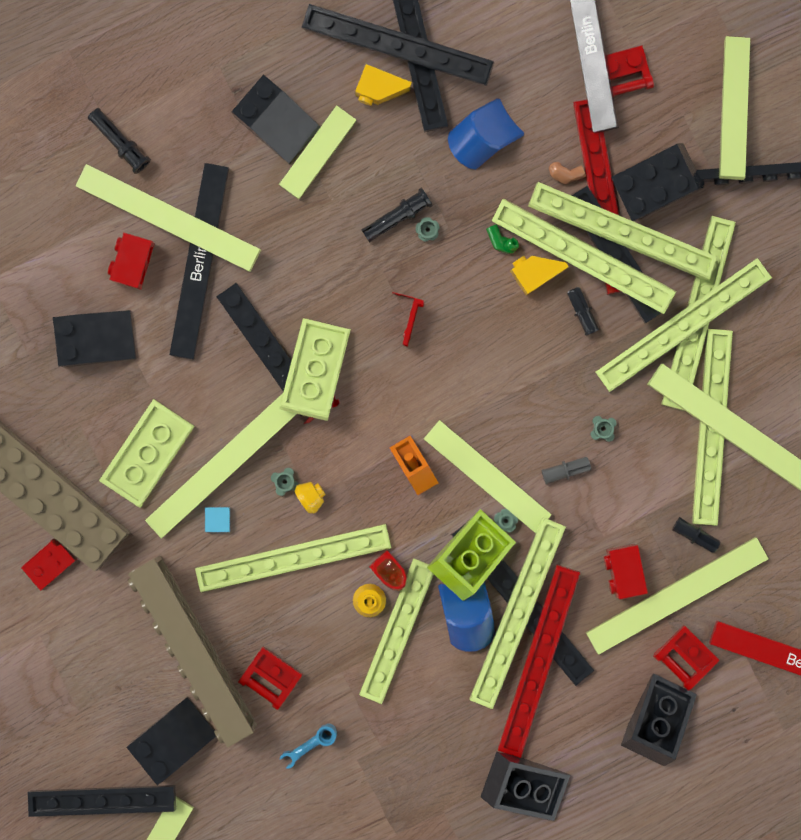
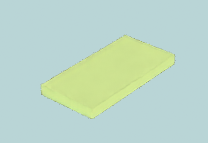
(315, 369)
(146, 453)

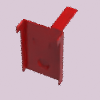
(407, 333)
(48, 564)

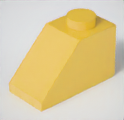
(379, 86)
(535, 272)

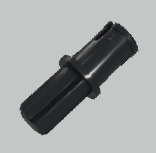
(582, 311)
(696, 535)

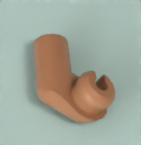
(565, 175)

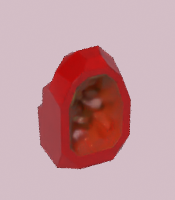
(389, 571)

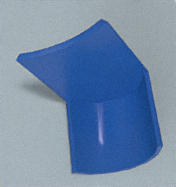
(483, 134)
(468, 621)

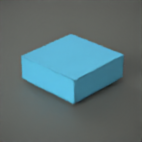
(217, 519)

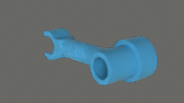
(319, 738)

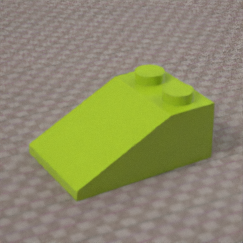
(471, 555)

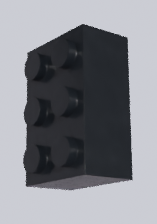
(657, 182)

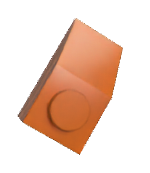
(414, 465)

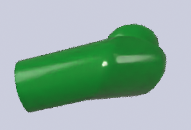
(500, 242)

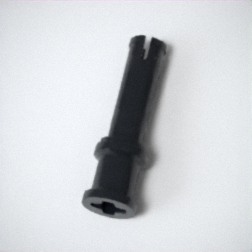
(126, 149)
(405, 210)

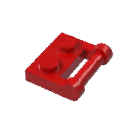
(628, 63)
(692, 651)
(274, 671)

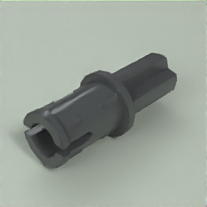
(566, 470)

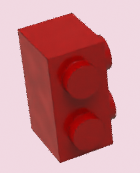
(131, 260)
(625, 571)

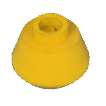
(310, 496)
(369, 592)

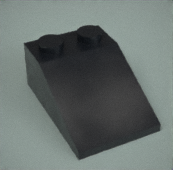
(275, 119)
(94, 338)
(659, 721)
(171, 741)
(524, 787)

